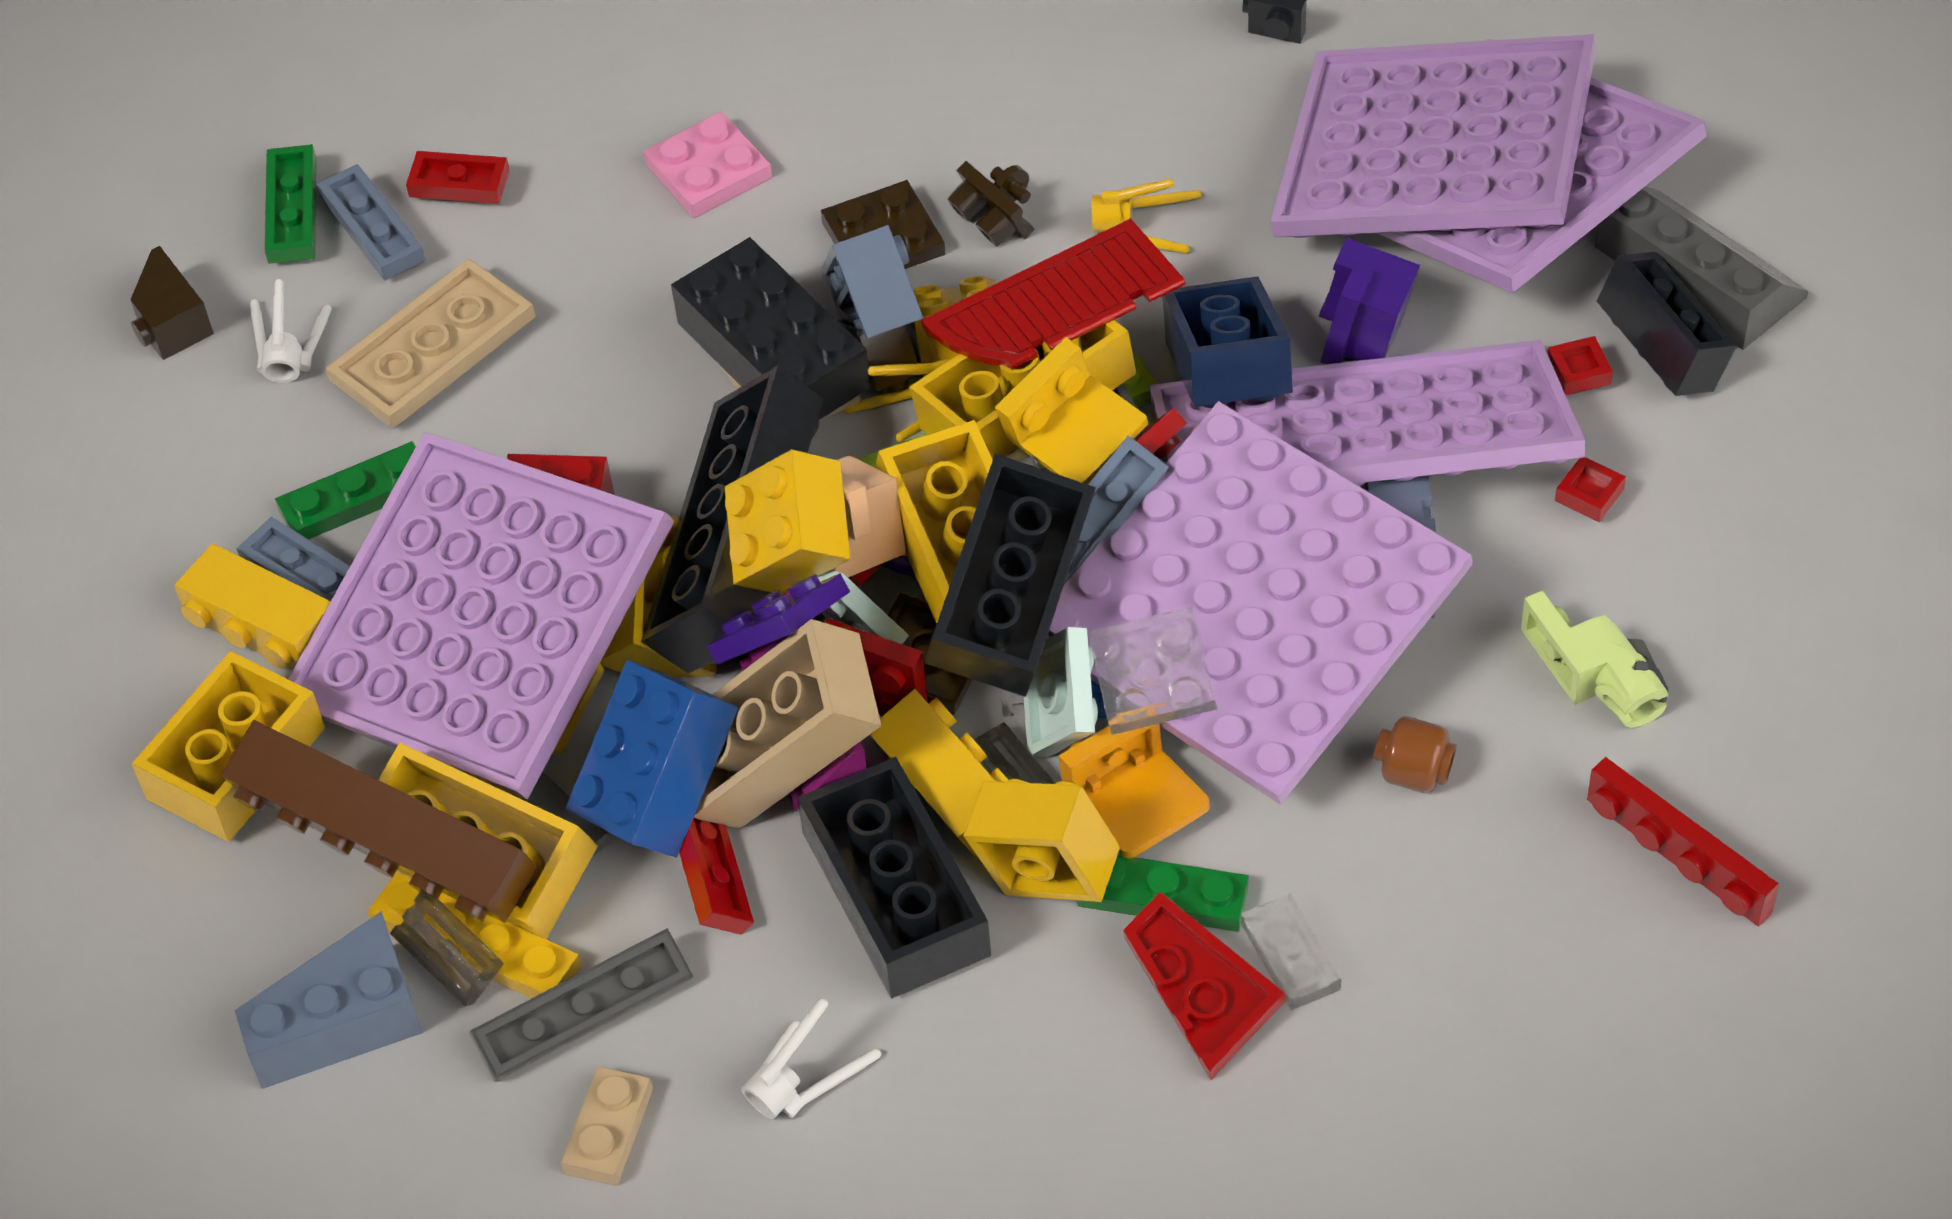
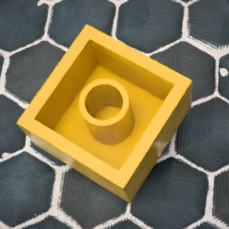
(787, 521)
(1042, 840)

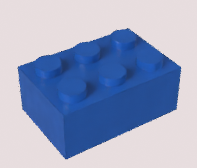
(651, 758)

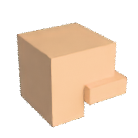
(871, 516)

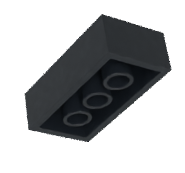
(760, 318)
(1010, 575)
(894, 877)

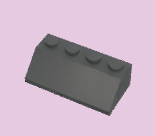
(1724, 277)

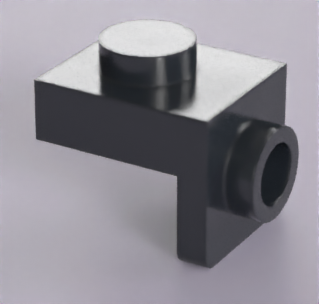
(1277, 18)

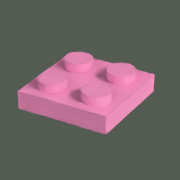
(707, 164)

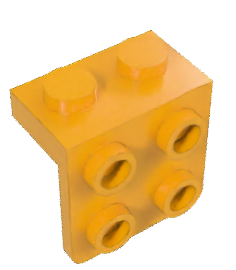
(1134, 786)

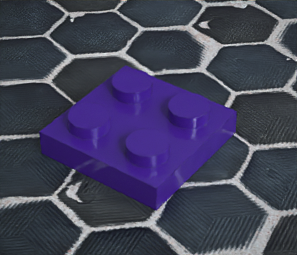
(777, 616)

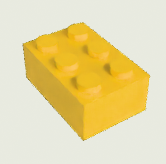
(191, 751)

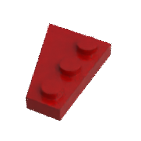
(1202, 982)

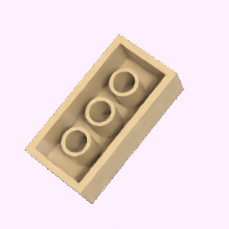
(793, 719)

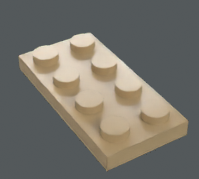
(430, 343)

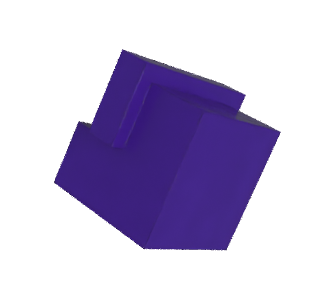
(1365, 302)

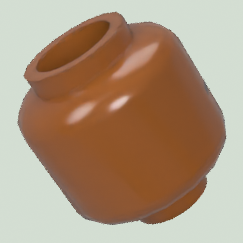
(1415, 754)

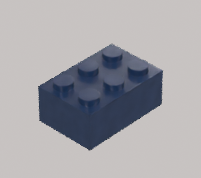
(1227, 342)

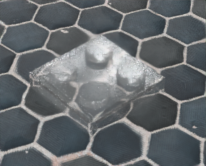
(1152, 670)

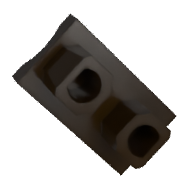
(1004, 214)

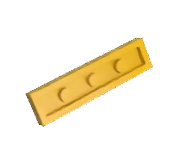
(529, 960)

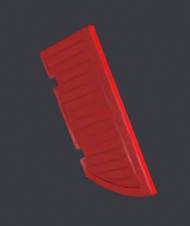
(1056, 298)

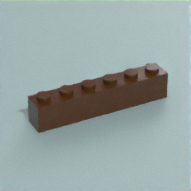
(380, 822)

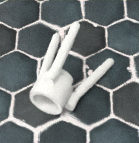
(282, 356)
(775, 1082)

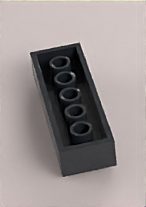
(697, 577)

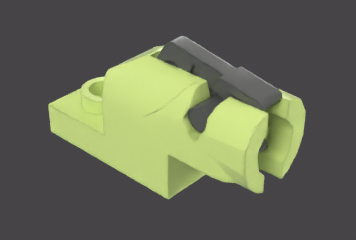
(1596, 661)

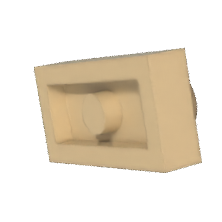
(607, 1126)

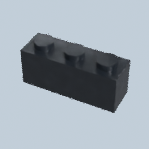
(1666, 323)

